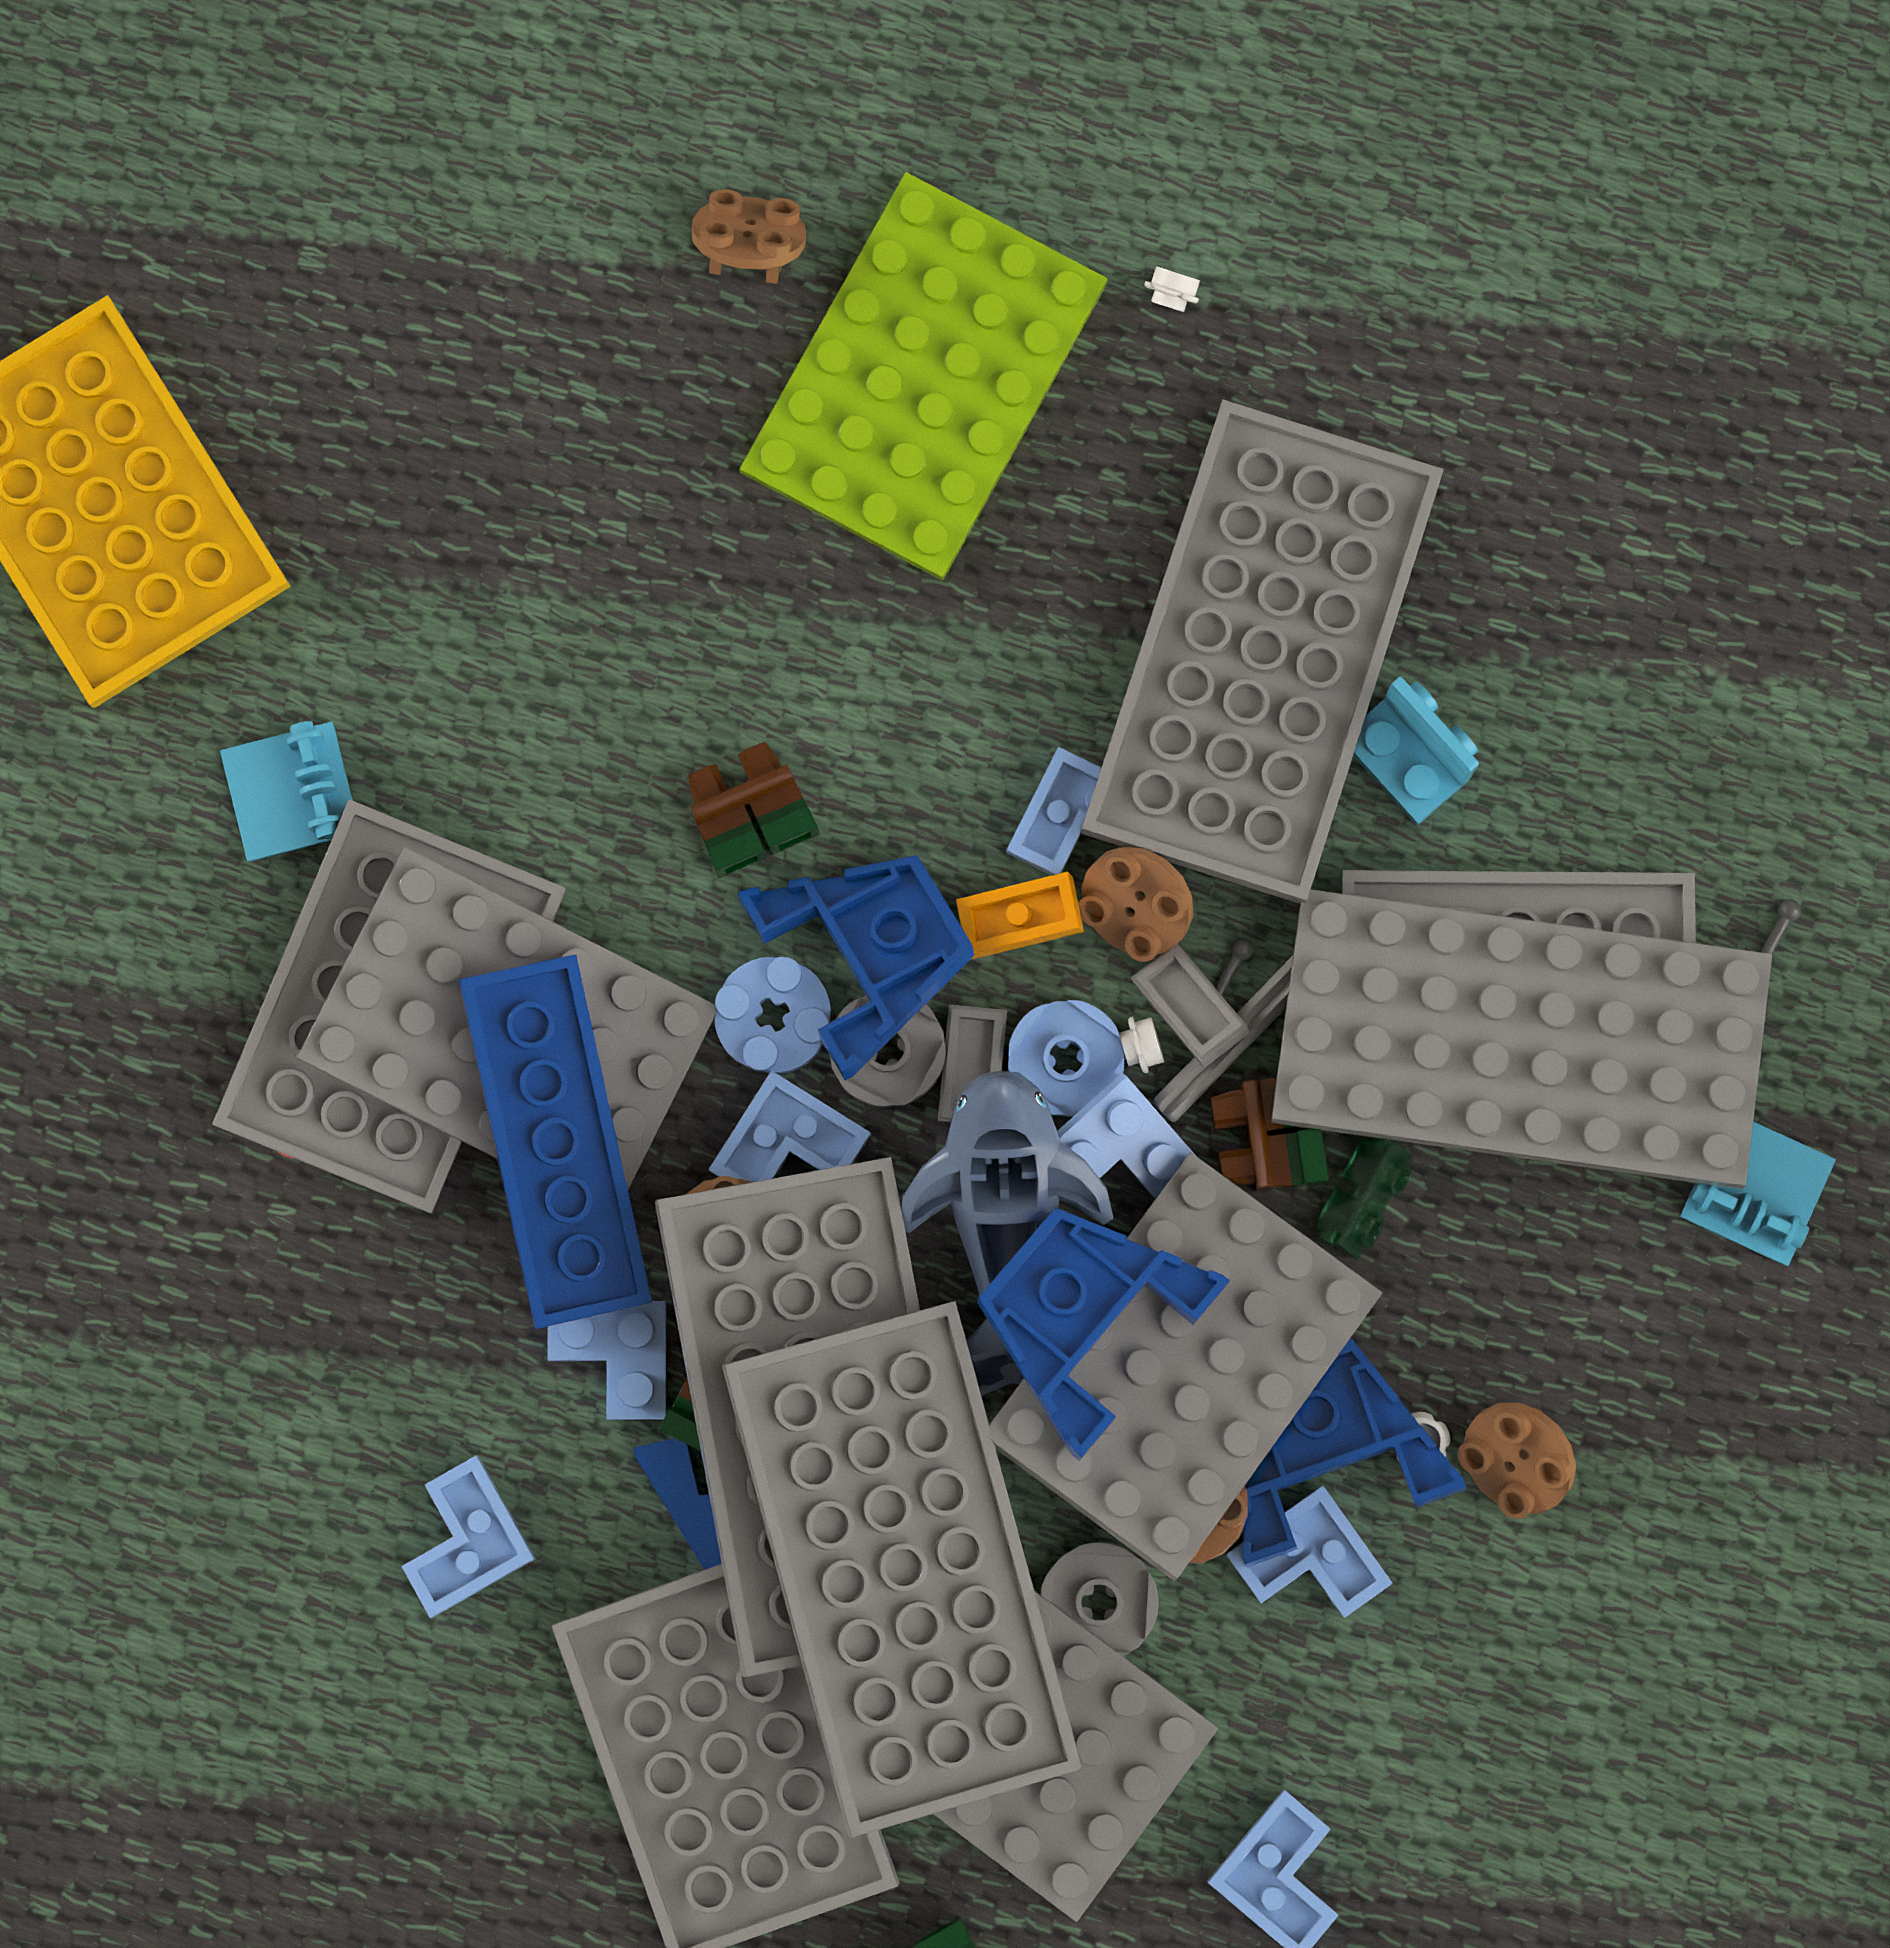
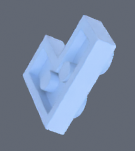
(1055, 813)
(784, 1122)
(1128, 1129)
(635, 1354)
(483, 1543)
(1327, 1549)
(1261, 1872)

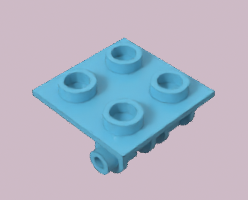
(287, 789)
(1775, 1203)

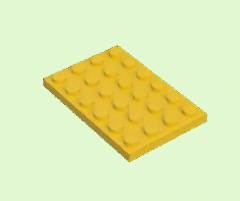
(116, 508)

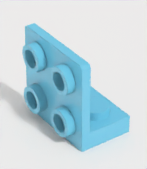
(1414, 751)

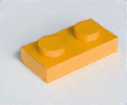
(1021, 915)

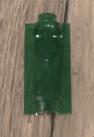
(1357, 1220)

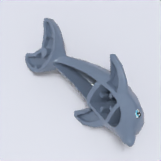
(1002, 1181)

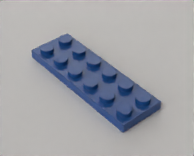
(555, 1141)

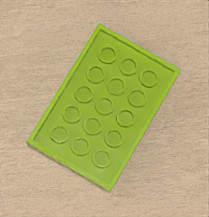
(923, 376)

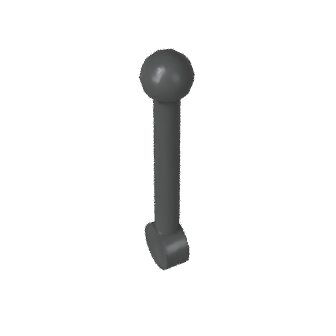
(1789, 912)
(1241, 950)

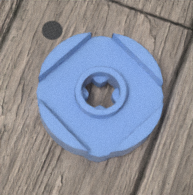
(740, 1004)
(1059, 1026)

